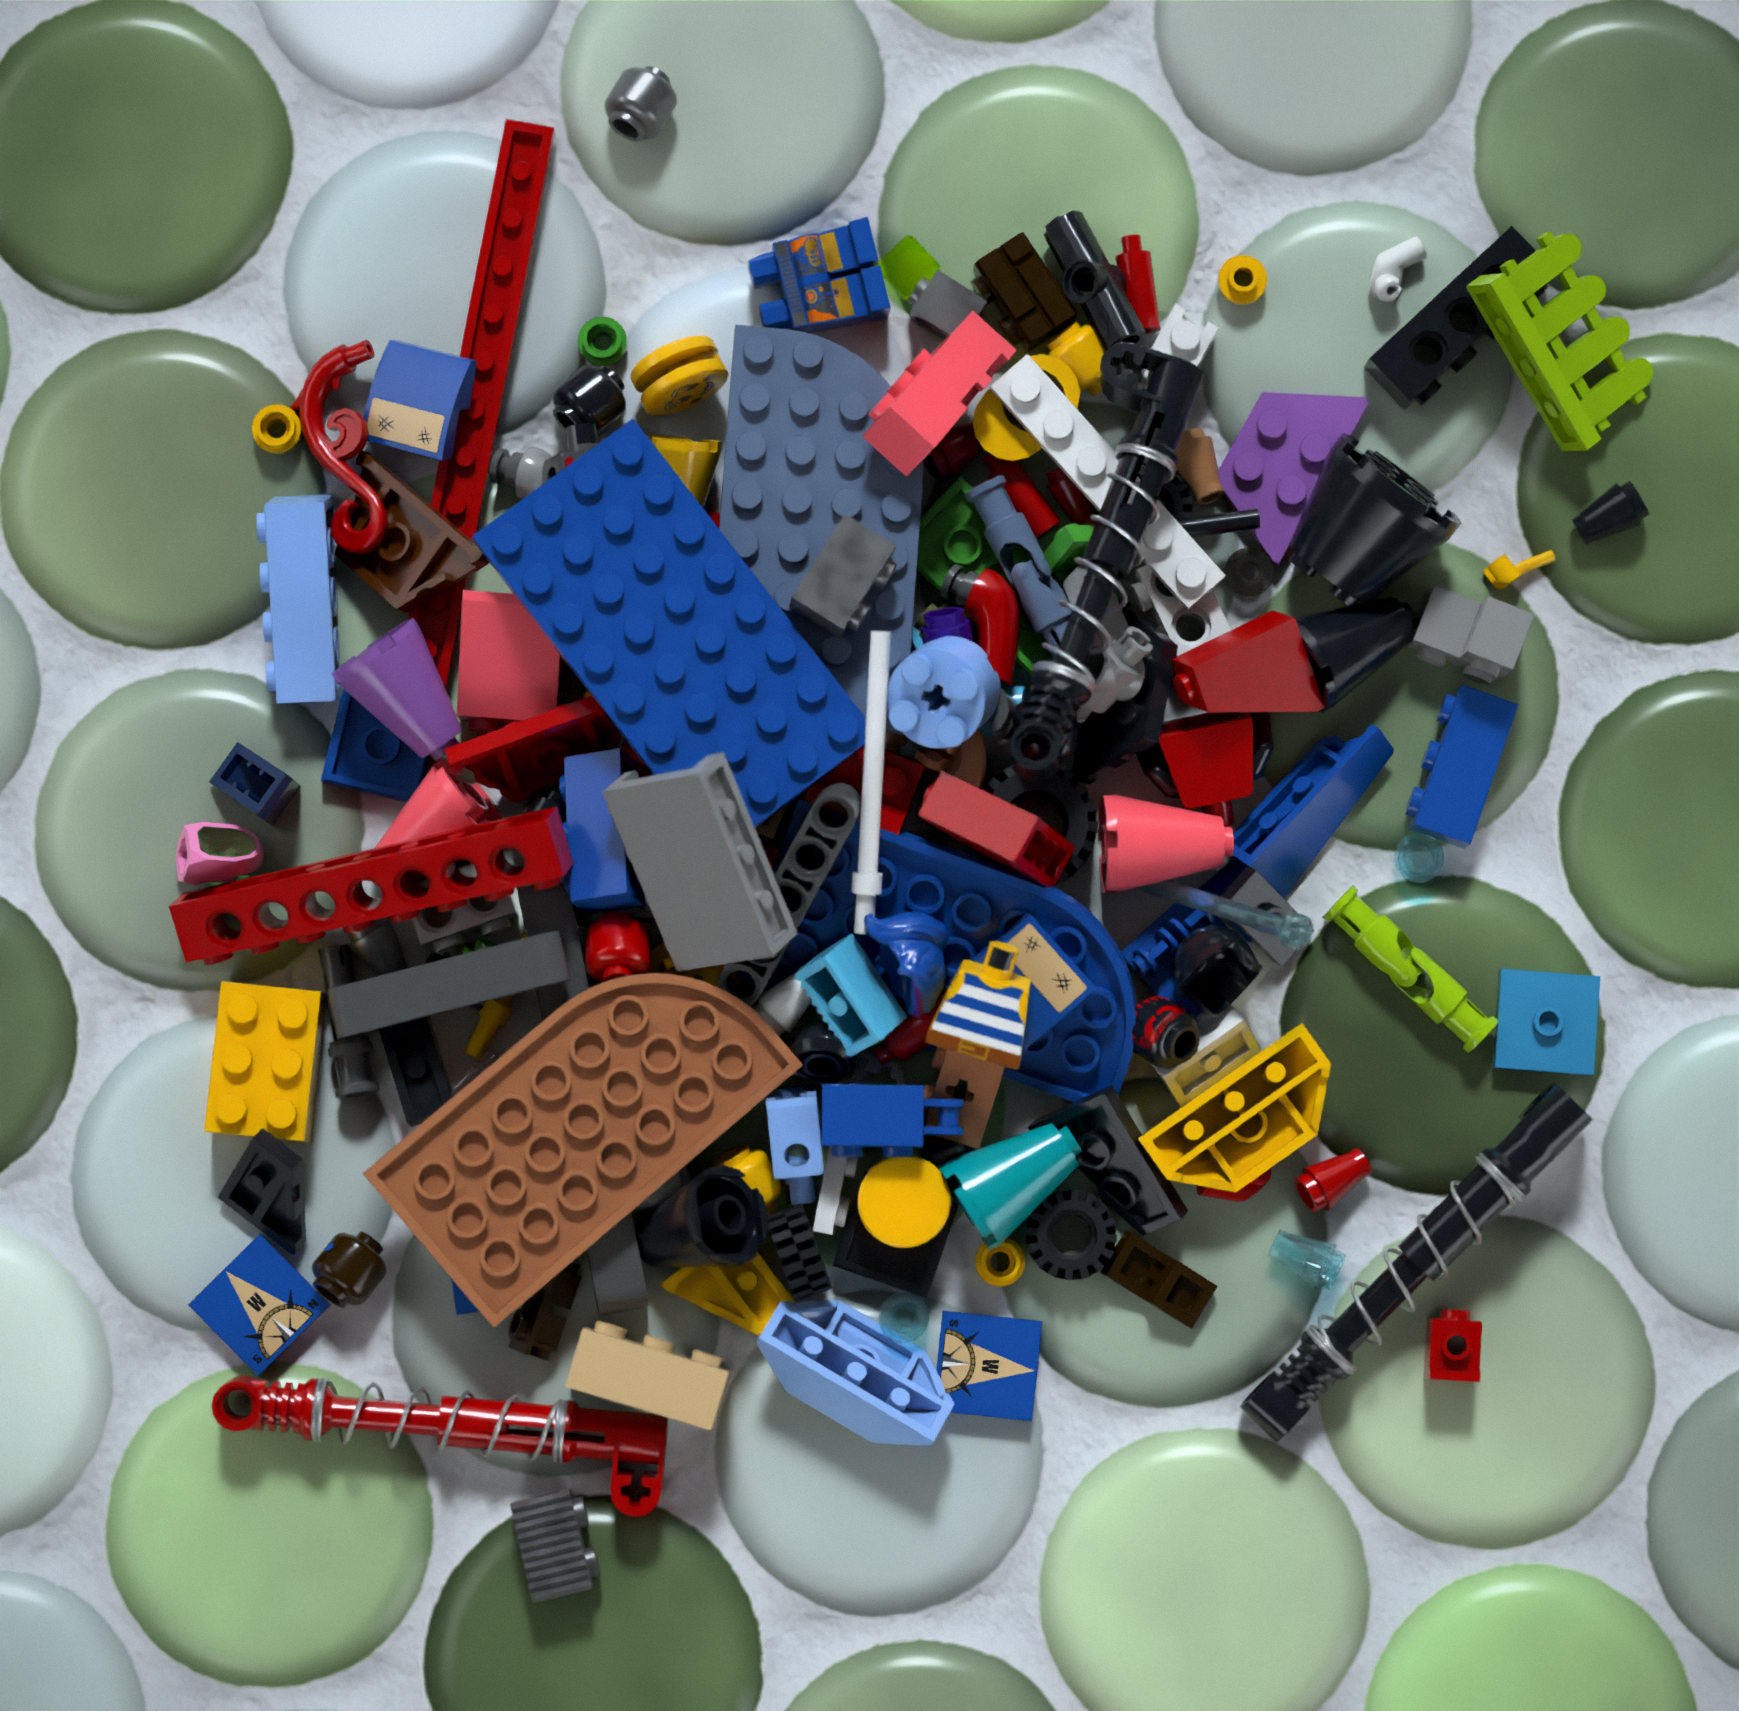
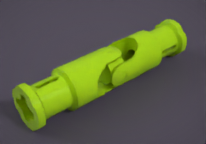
(1395, 954)

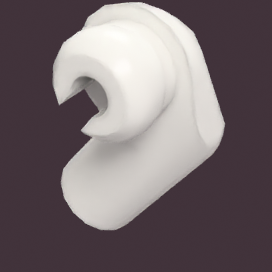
(1389, 268)

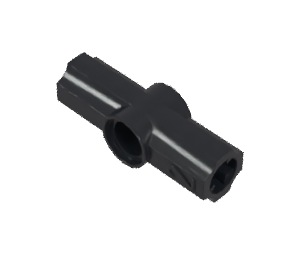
(1084, 263)

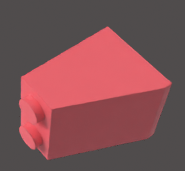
(504, 663)

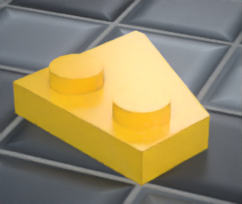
(737, 1293)

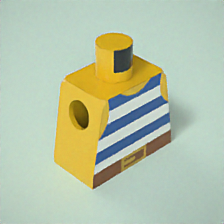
(984, 1009)

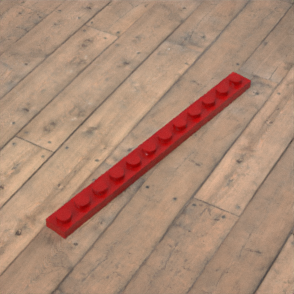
(490, 341)

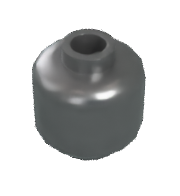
(640, 103)

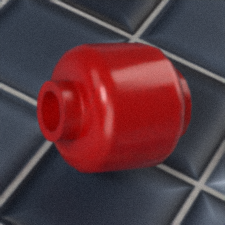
(617, 947)

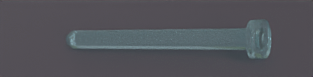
(1293, 930)

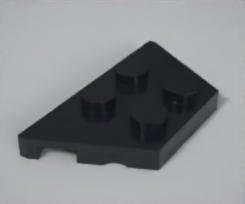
(1129, 725)

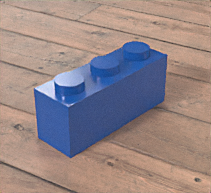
(1460, 765)
(600, 870)

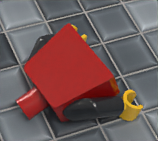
(1210, 759)

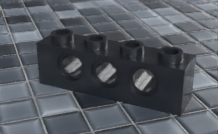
(1395, 362)

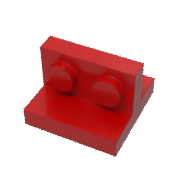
(899, 785)

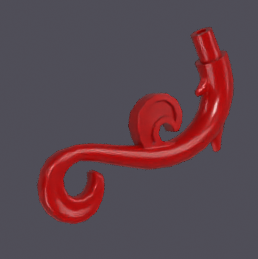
(353, 437)

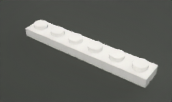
(1086, 461)

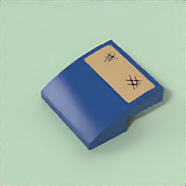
(418, 399)
(1055, 979)

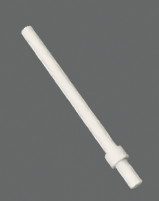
(867, 879)

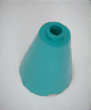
(1010, 1178)

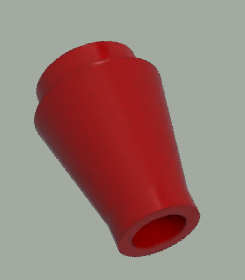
(1329, 1181)

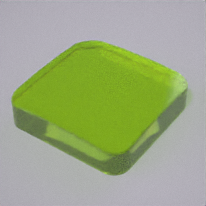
(907, 265)

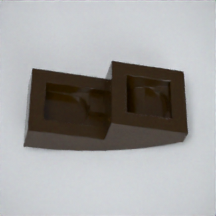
(1158, 1279)

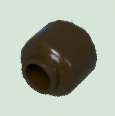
(349, 1269)

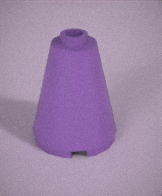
(403, 690)

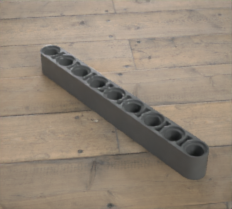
(615, 1256)

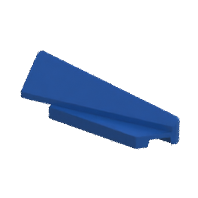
(1303, 812)

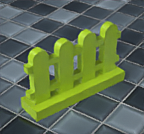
(1538, 355)

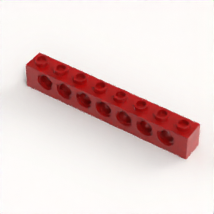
(535, 835)

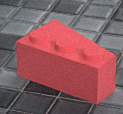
(935, 392)

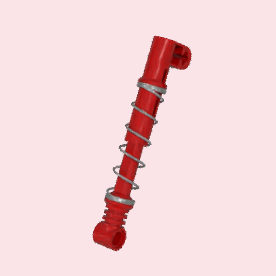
(464, 1424)

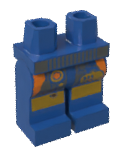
(823, 280)

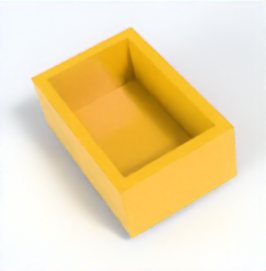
(265, 1061)

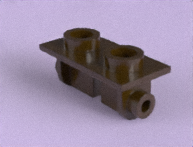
(534, 1324)

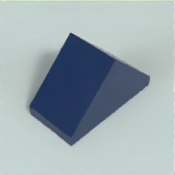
(255, 783)

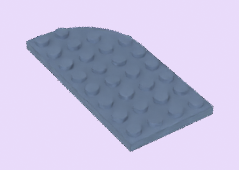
(800, 466)

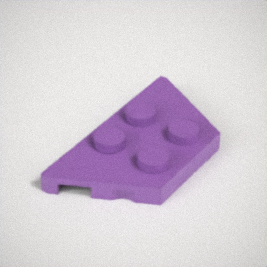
(1281, 458)

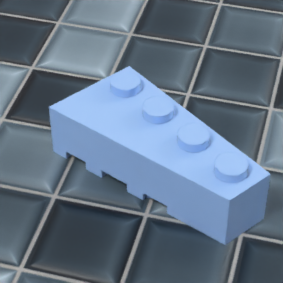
(300, 598)

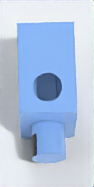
(795, 1120)

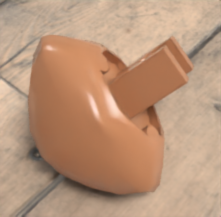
(964, 761)

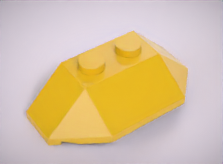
(1245, 1118)

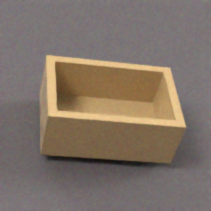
(648, 1375)

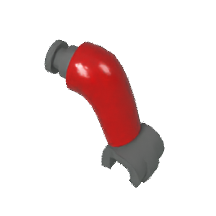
(995, 613)

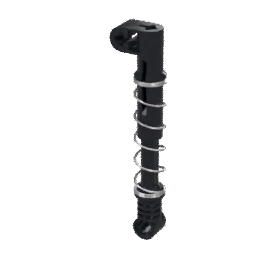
(1114, 542)
(1427, 1251)

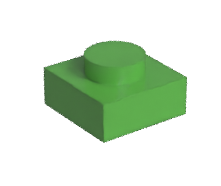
(1067, 545)

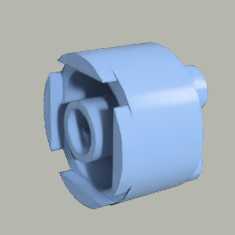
(918, 703)

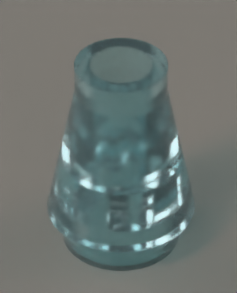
(1308, 1258)

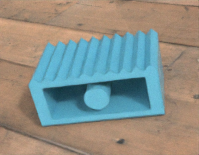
(850, 995)

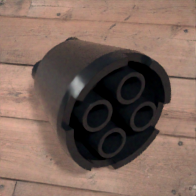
(1366, 523)

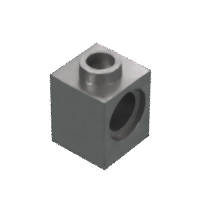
(943, 304)

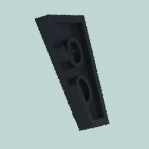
(1118, 1161)

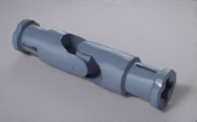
(1033, 578)

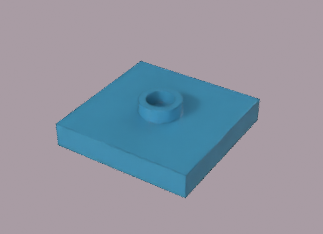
(1546, 1022)

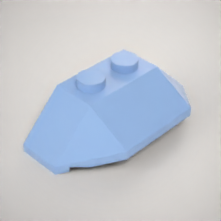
(855, 1372)

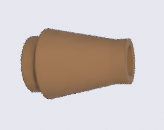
(1199, 466)

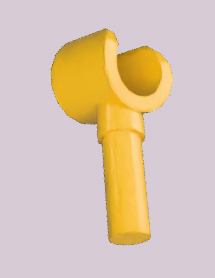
(1503, 572)

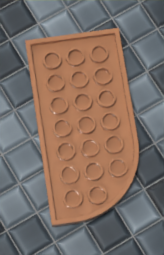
(577, 1129)

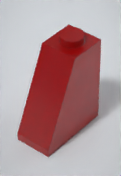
(1250, 670)
(996, 829)

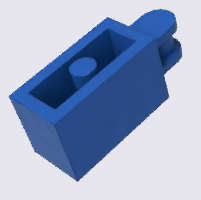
(882, 1118)

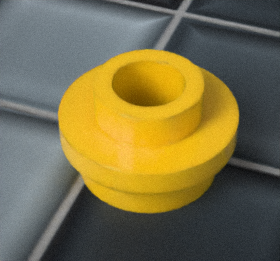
(1236, 293)
(270, 415)
(1006, 1277)

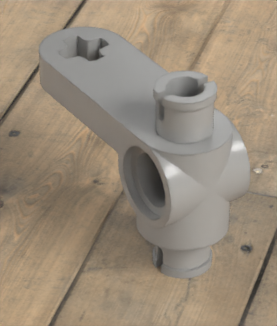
(1118, 670)

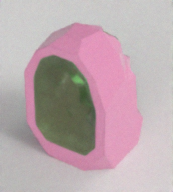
(216, 853)

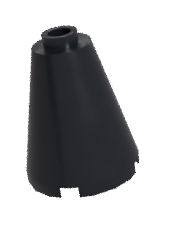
(1354, 643)
(706, 1223)

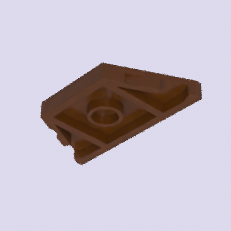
(421, 546)

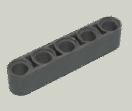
(802, 876)
(448, 984)

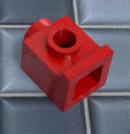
(1439, 1361)

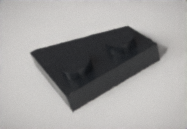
(269, 1190)

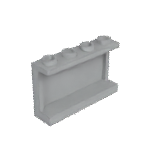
(700, 864)

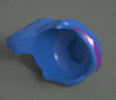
(911, 957)

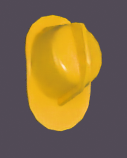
(1001, 432)

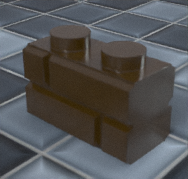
(1023, 293)

